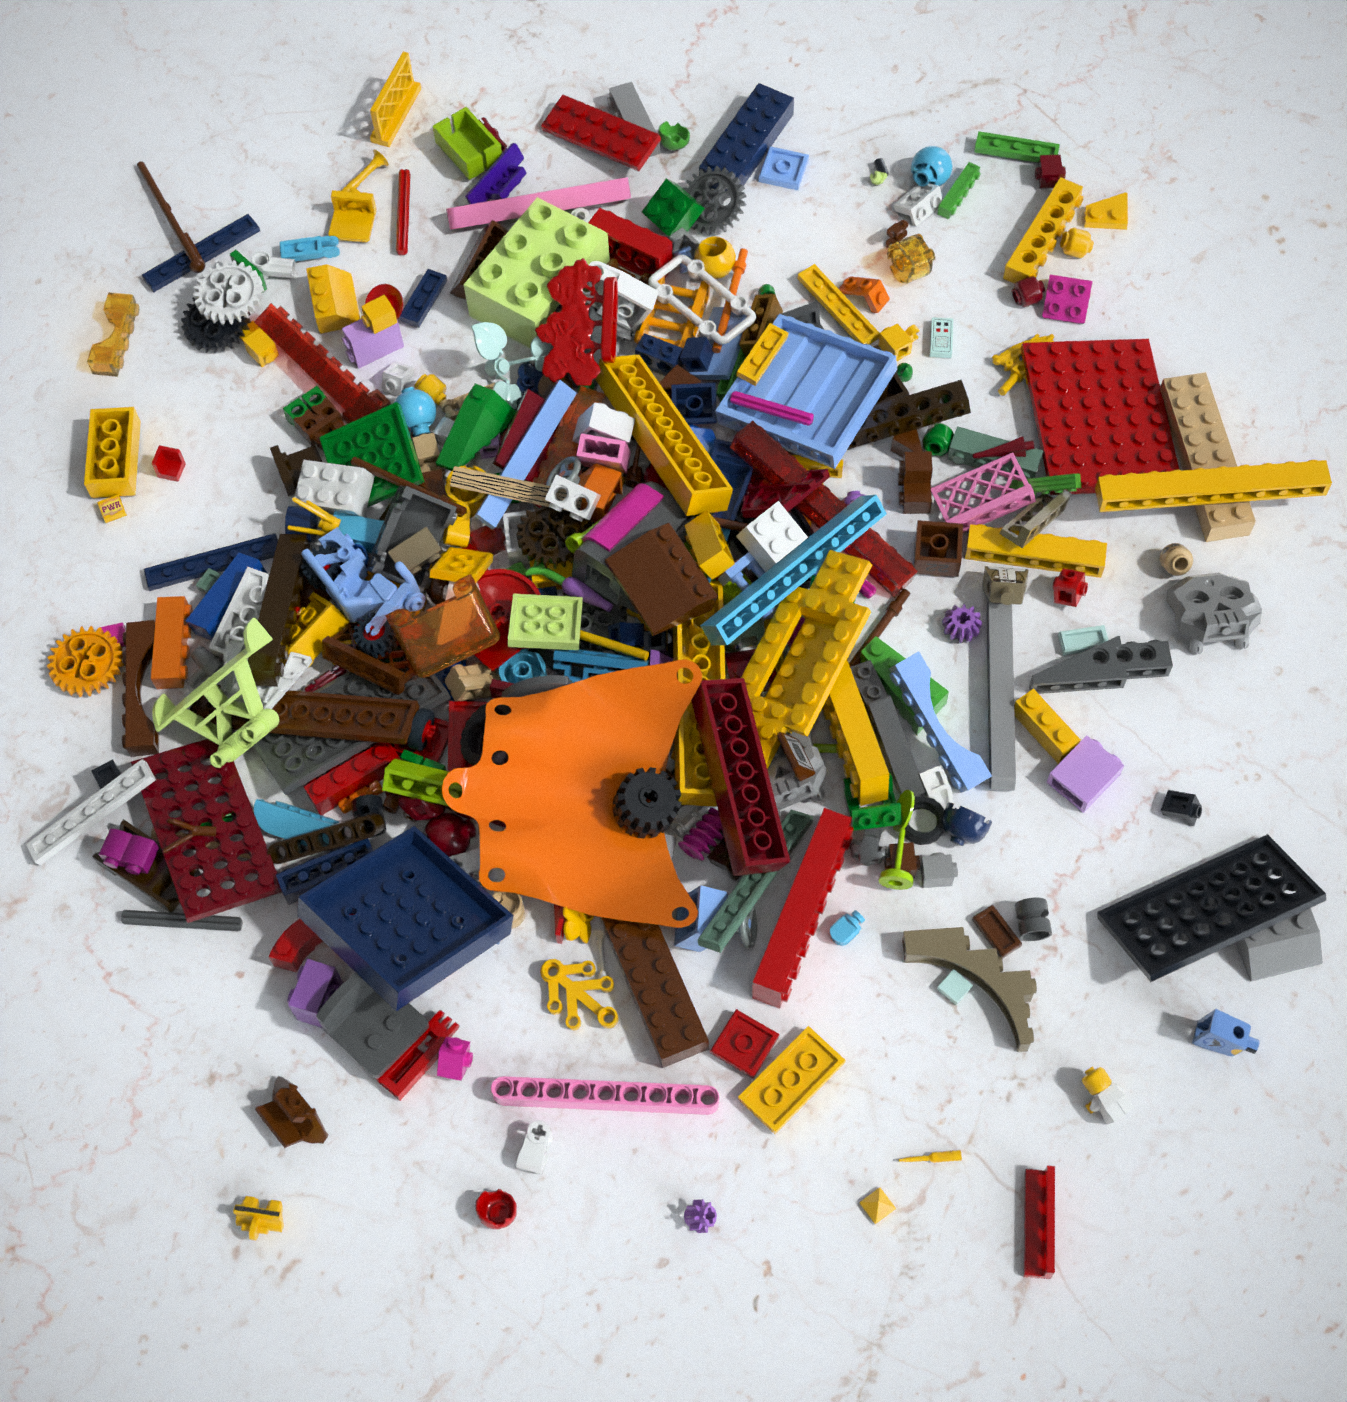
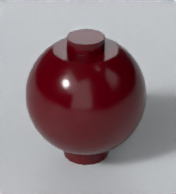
(450, 833)

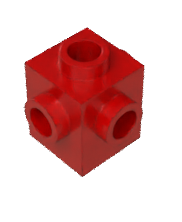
(1069, 587)

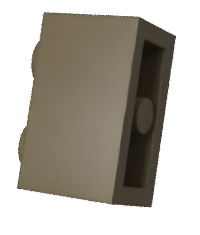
(417, 551)

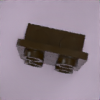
(290, 465)

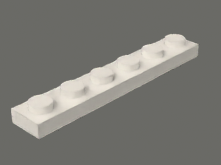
(90, 812)

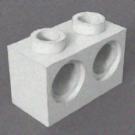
(574, 494)

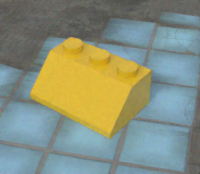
(332, 297)

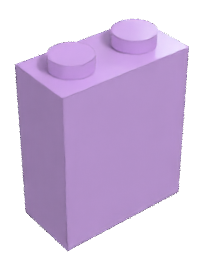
(366, 347)
(1085, 773)

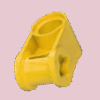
(459, 532)

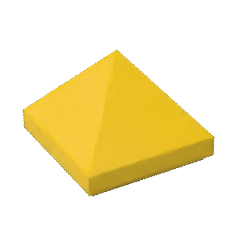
(877, 1205)

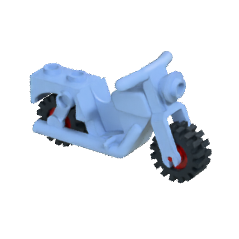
(342, 573)

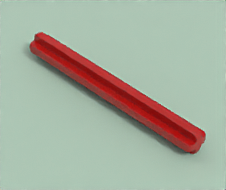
(403, 212)

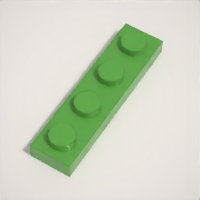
(1014, 147)

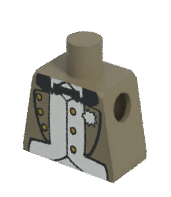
(1005, 584)

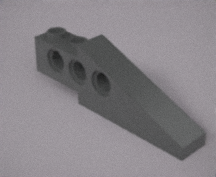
(1085, 674)
(888, 730)

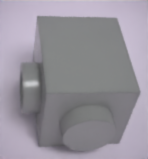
(938, 870)

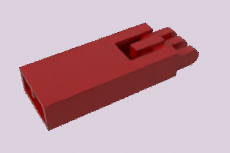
(414, 1063)

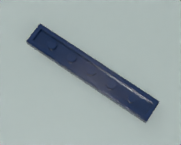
(208, 248)
(217, 560)

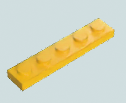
(838, 305)

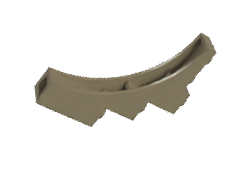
(951, 950)

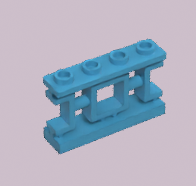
(600, 660)

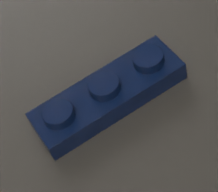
(423, 298)

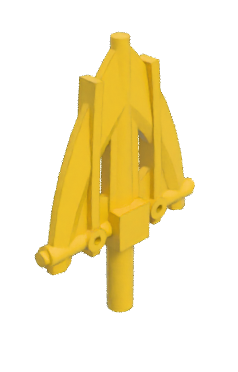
(1012, 363)

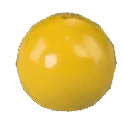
(717, 259)

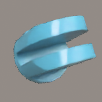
(846, 928)

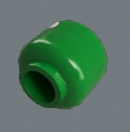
(938, 439)

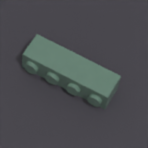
(969, 442)

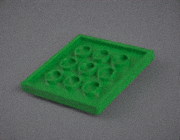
(381, 441)

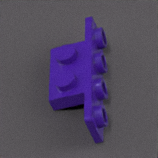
(499, 178)

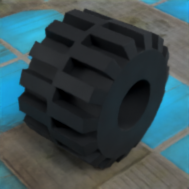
(643, 816)

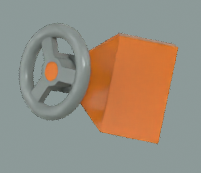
(597, 479)

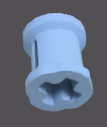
(683, 251)

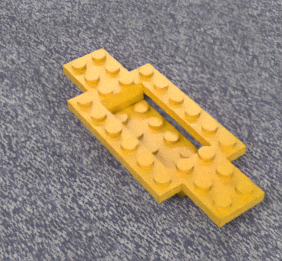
(815, 655)

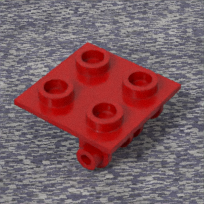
(499, 652)

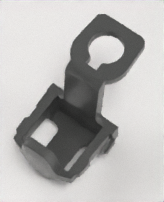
(868, 849)

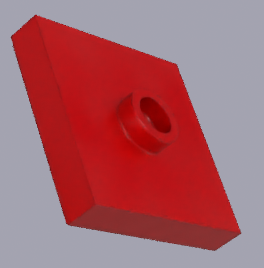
(744, 1043)

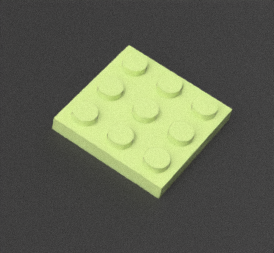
(545, 622)

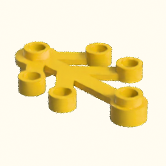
(576, 990)

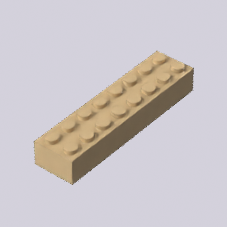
(1204, 444)

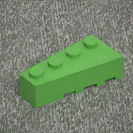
(885, 657)

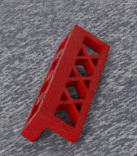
(1039, 1223)

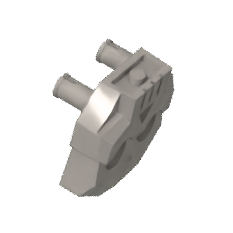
(1214, 609)
(784, 783)

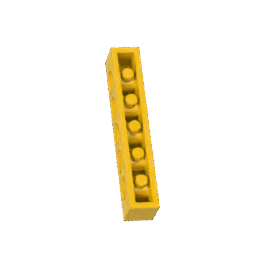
(1044, 230)

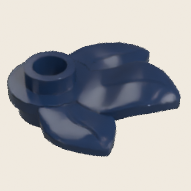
(528, 377)

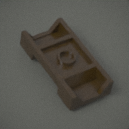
(157, 882)

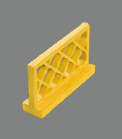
(394, 102)

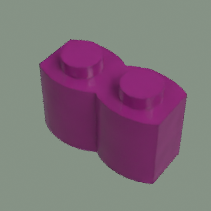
(128, 851)

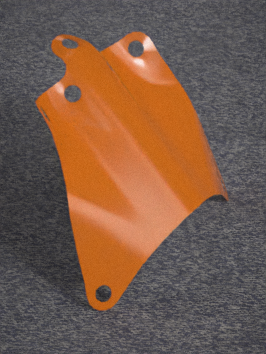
(559, 790)

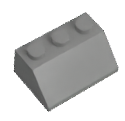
(1282, 947)

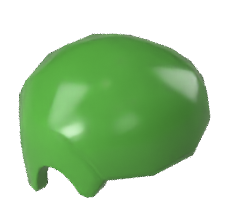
(674, 136)

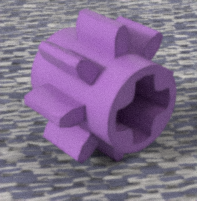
(700, 1216)

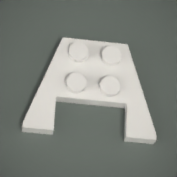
(269, 695)

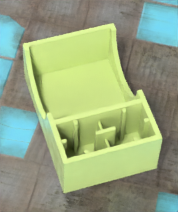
(514, 277)

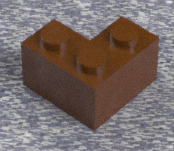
(915, 479)

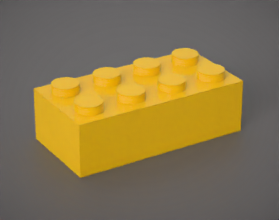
(112, 452)

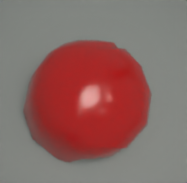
(496, 1209)

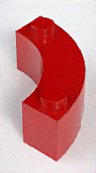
(294, 946)

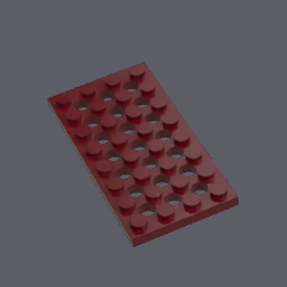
(245, 824)

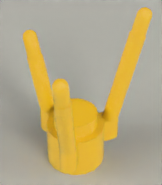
(327, 523)

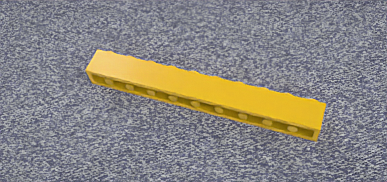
(1213, 485)

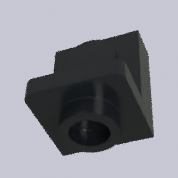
(1182, 806)

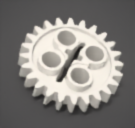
(227, 292)

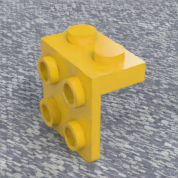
(352, 215)

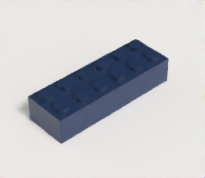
(750, 133)

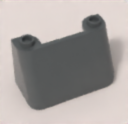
(406, 516)

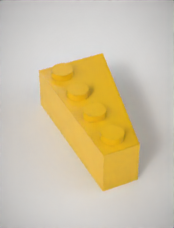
(314, 624)

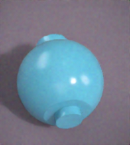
(931, 166)
(418, 410)

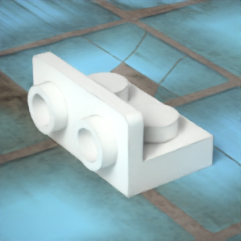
(920, 202)

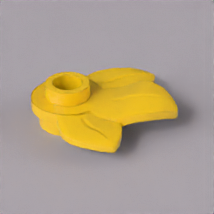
(577, 925)

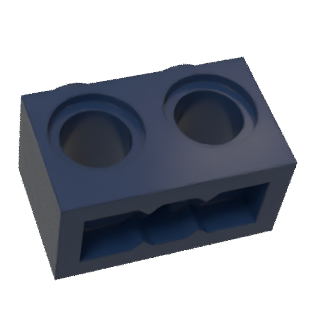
(659, 354)

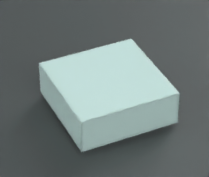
(954, 987)

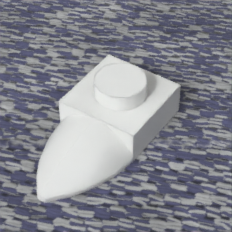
(937, 785)

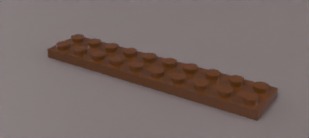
(334, 716)

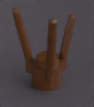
(635, 475)

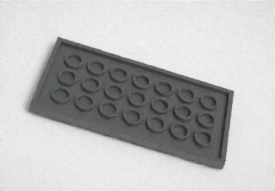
(299, 759)

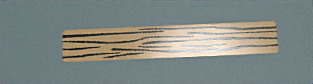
(504, 486)

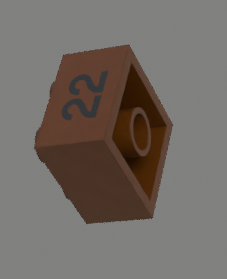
(938, 548)

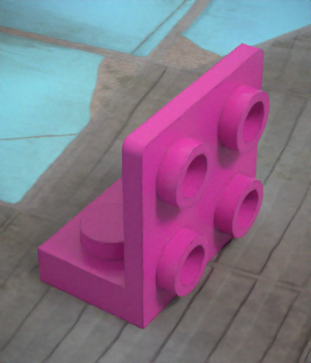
(1067, 299)

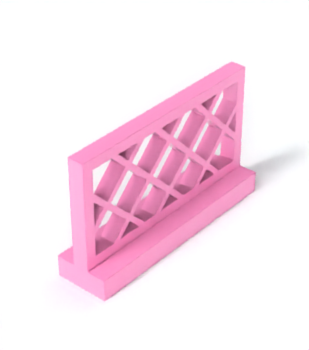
(993, 507)

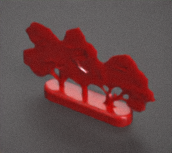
(571, 327)

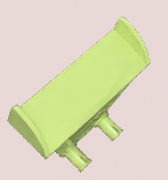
(261, 722)

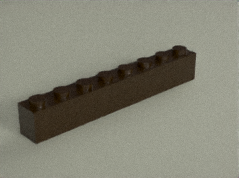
(279, 608)

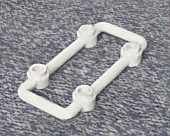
(707, 328)

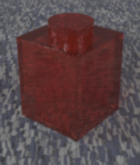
(488, 540)

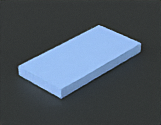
(723, 362)

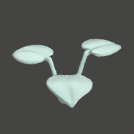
(489, 343)

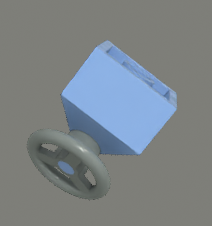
(708, 903)

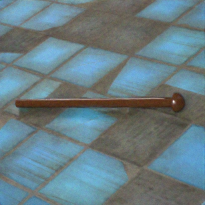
(197, 263)

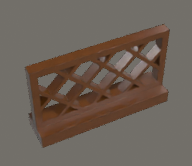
(367, 666)

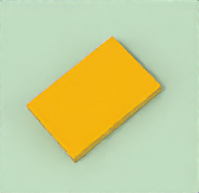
(459, 563)

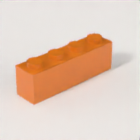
(170, 643)

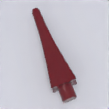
(1015, 446)

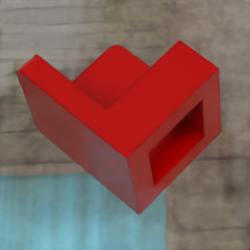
(168, 463)

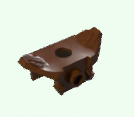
(291, 1116)

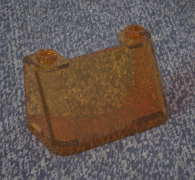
(445, 630)

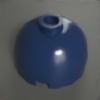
(964, 825)

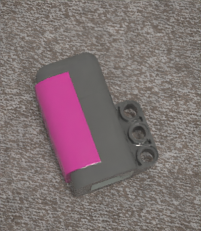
(637, 513)

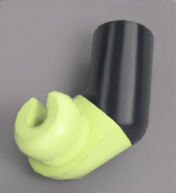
(881, 173)

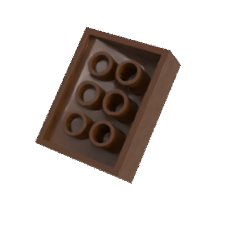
(662, 579)

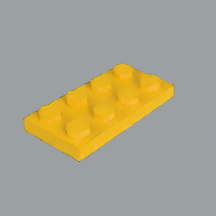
(791, 1080)

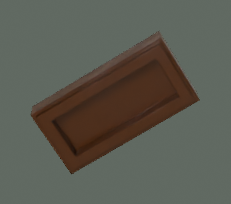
(997, 931)

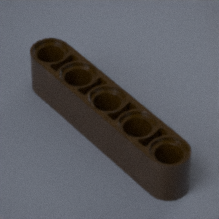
(336, 836)

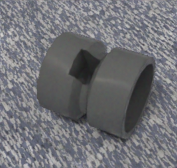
(1033, 914)

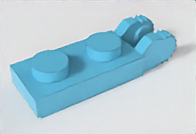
(310, 248)

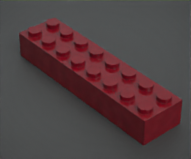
(739, 777)

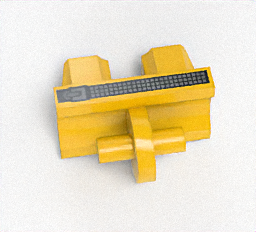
(259, 1220)

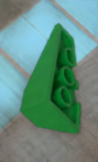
(477, 423)

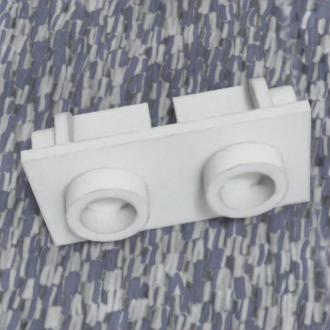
(687, 818)

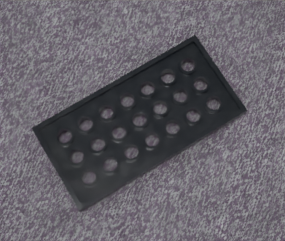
(1220, 935)

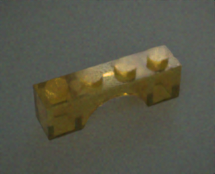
(107, 356)

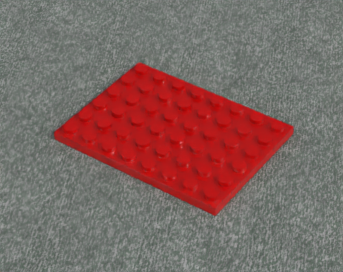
(1098, 409)

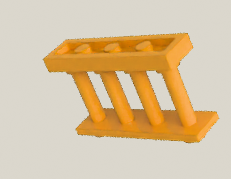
(688, 330)

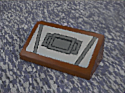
(796, 756)

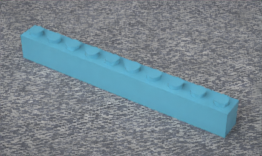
(792, 570)

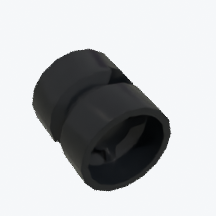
(368, 804)

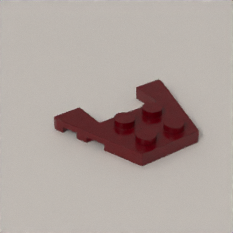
(763, 495)

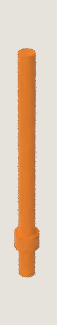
(738, 269)

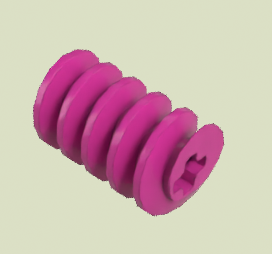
(702, 835)

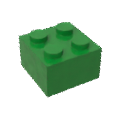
(672, 208)

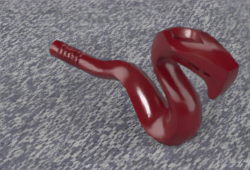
(423, 810)

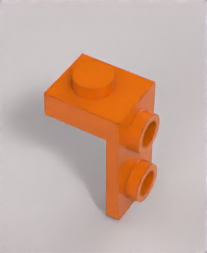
(869, 288)

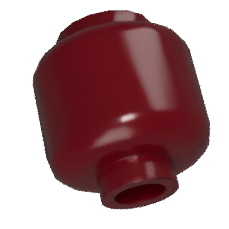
(1028, 291)

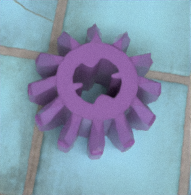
(956, 616)

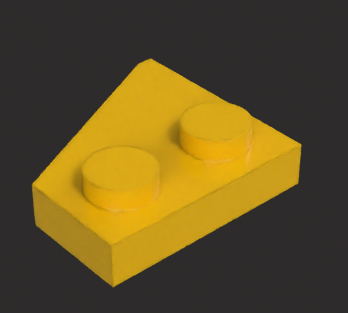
(1108, 213)

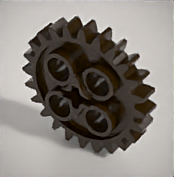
(536, 543)

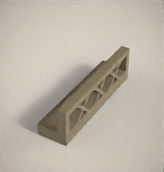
(1037, 522)

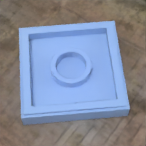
(783, 168)

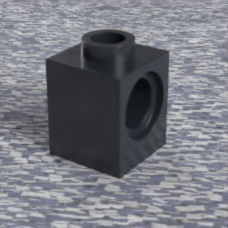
(106, 773)

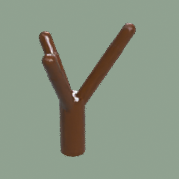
(195, 830)

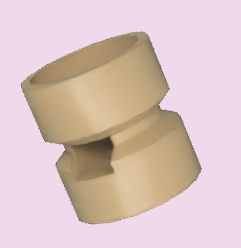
(514, 904)

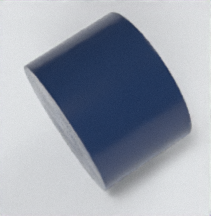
(301, 517)

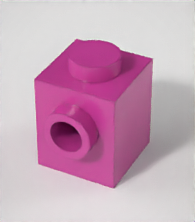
(454, 1058)

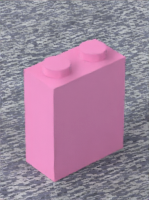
(604, 451)

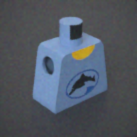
(1224, 1034)

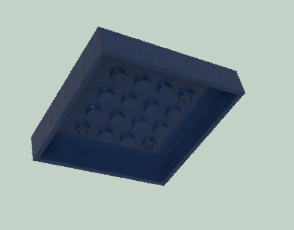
(404, 917)

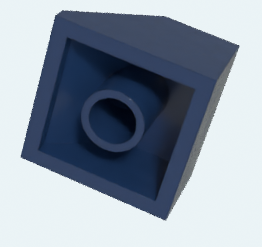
(696, 402)

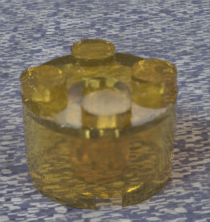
(910, 258)

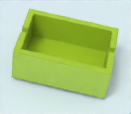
(470, 145)

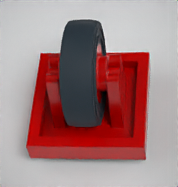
(427, 736)

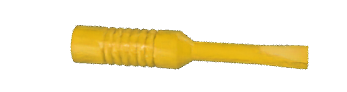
(936, 1157)

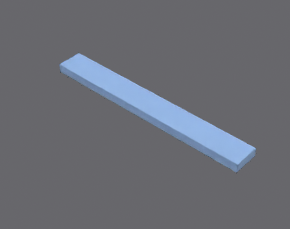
(528, 449)

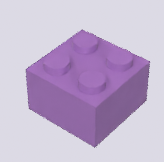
(313, 989)

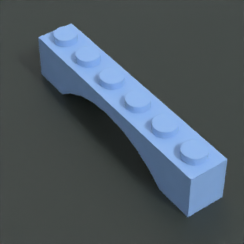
(914, 681)

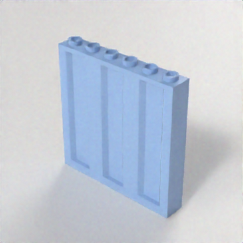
(821, 376)

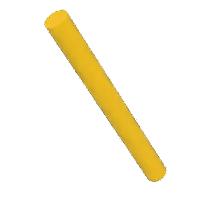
(614, 645)

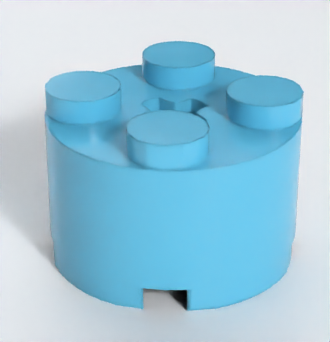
(522, 666)

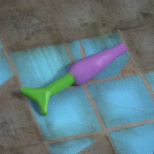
(571, 586)

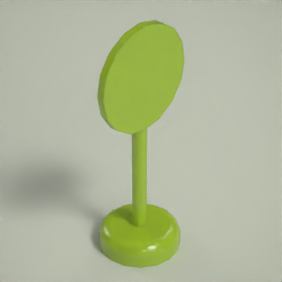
(898, 878)

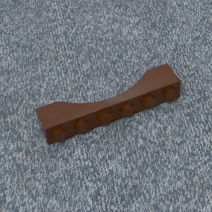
(140, 732)

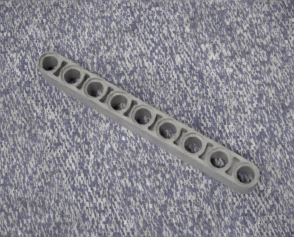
(1000, 697)

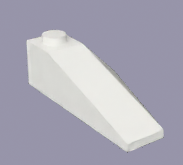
(242, 608)

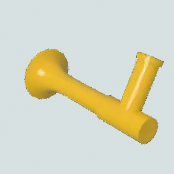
(378, 160)

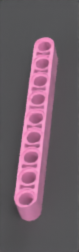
(515, 206)
(595, 1088)

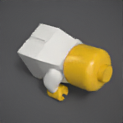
(1107, 1097)

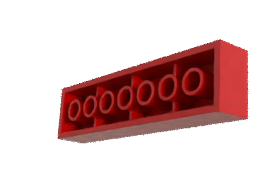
(802, 909)

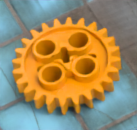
(85, 661)

